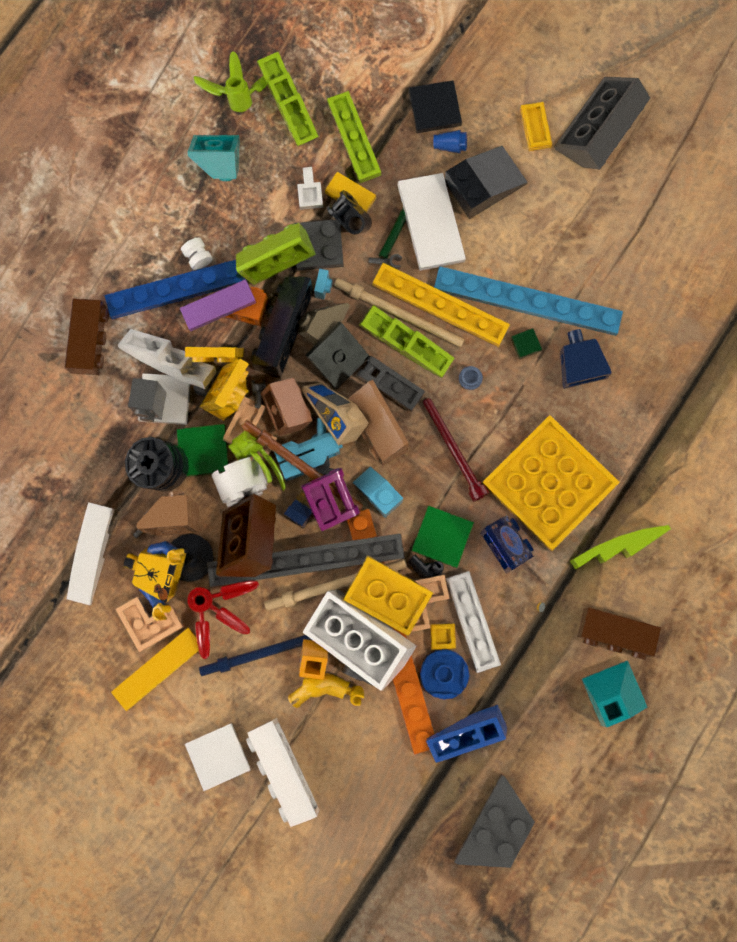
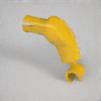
(330, 685)

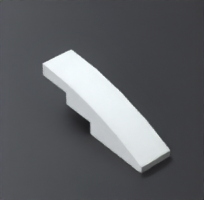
(166, 359)
(89, 553)

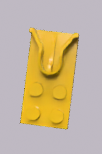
(227, 390)

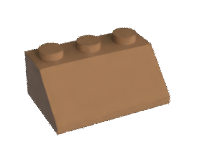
(383, 430)
(171, 516)

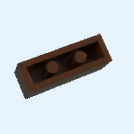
(86, 337)
(619, 633)

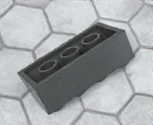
(603, 121)

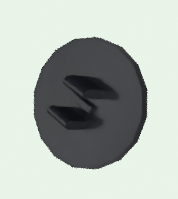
(197, 555)

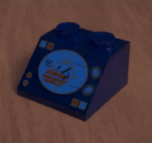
(507, 543)

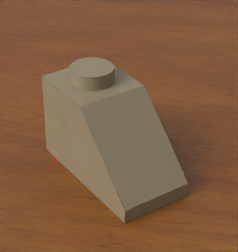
(319, 322)

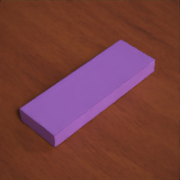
(217, 305)

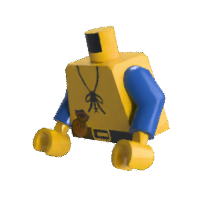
(157, 574)

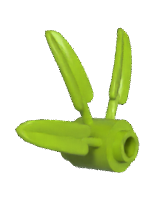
(236, 87)
(245, 446)

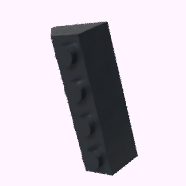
(281, 330)

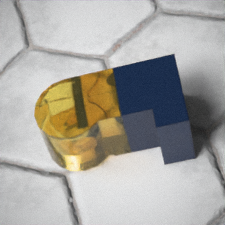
(299, 511)

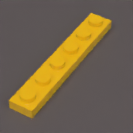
(440, 304)

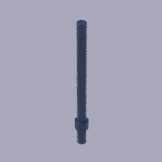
(225, 664)

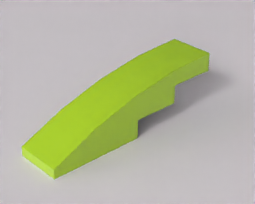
(287, 99)
(406, 341)
(627, 544)

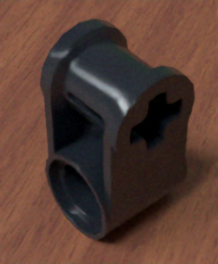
(347, 210)

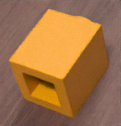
(312, 660)

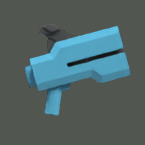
(313, 452)

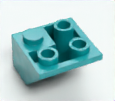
(614, 694)

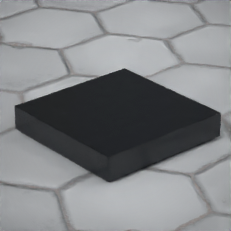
(435, 106)

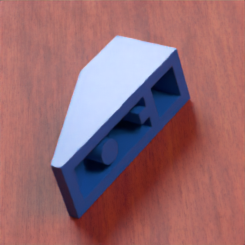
(468, 734)

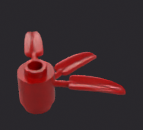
(223, 614)

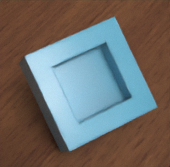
(323, 284)

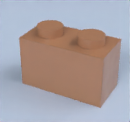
(286, 406)

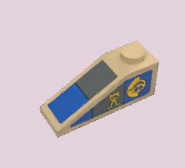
(337, 413)

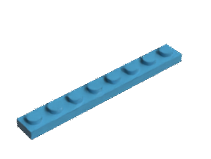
(528, 301)

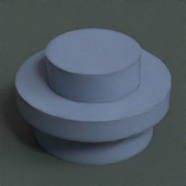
(470, 378)

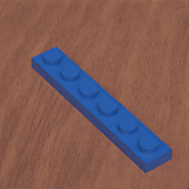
(172, 289)

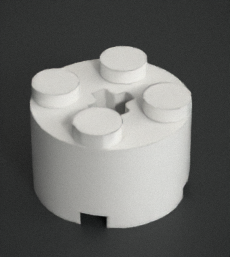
(239, 481)

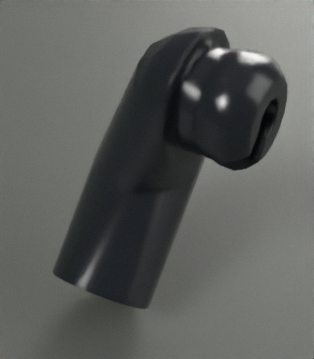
(426, 570)

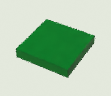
(204, 449)
(442, 537)

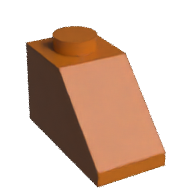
(254, 313)

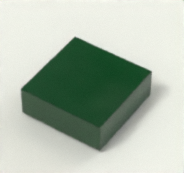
(526, 343)

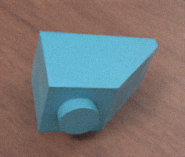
(378, 491)

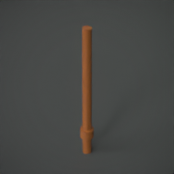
(264, 438)

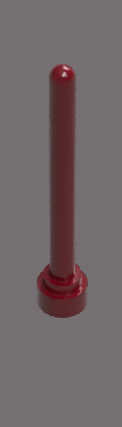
(476, 488)

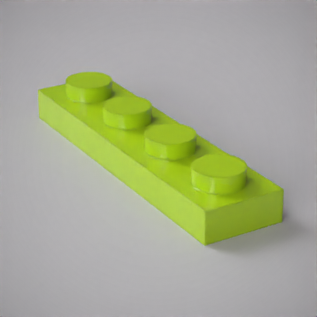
(354, 137)

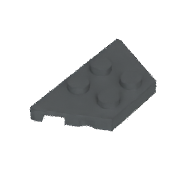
(497, 830)

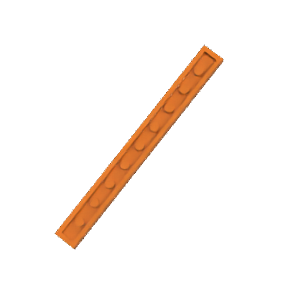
(406, 681)

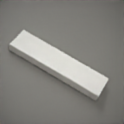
(473, 621)

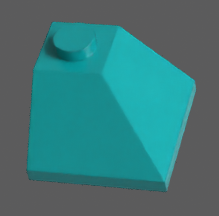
(216, 155)

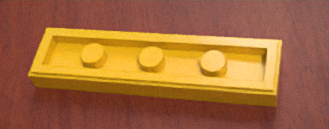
(156, 669)

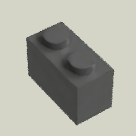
(147, 399)

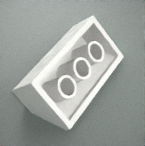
(359, 640)
(283, 773)

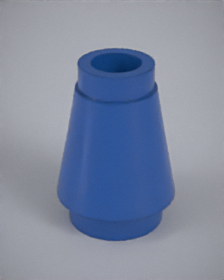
(451, 141)

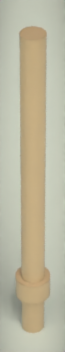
(357, 292)
(289, 598)

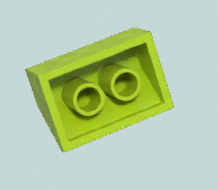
(274, 254)

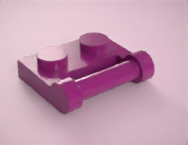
(323, 503)

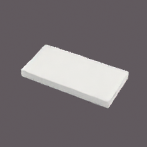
(431, 221)

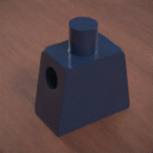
(582, 361)

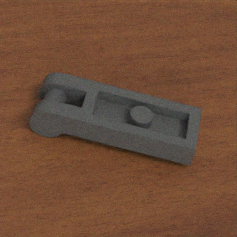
(392, 384)

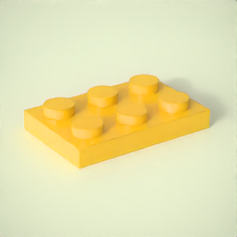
(207, 354)
(388, 595)

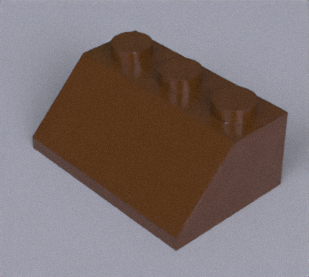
(246, 538)

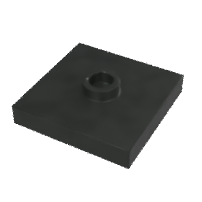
(337, 355)

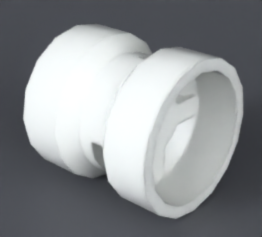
(196, 253)

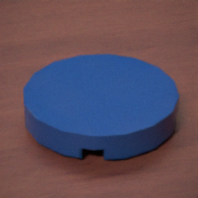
(444, 674)

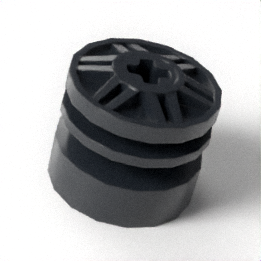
(166, 470)

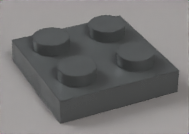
(326, 243)

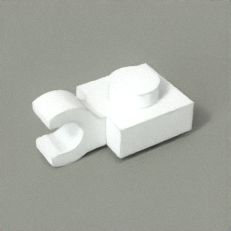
(309, 193)

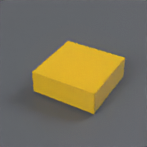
(443, 636)

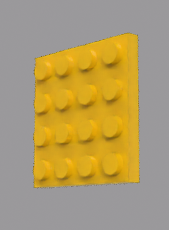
(550, 483)

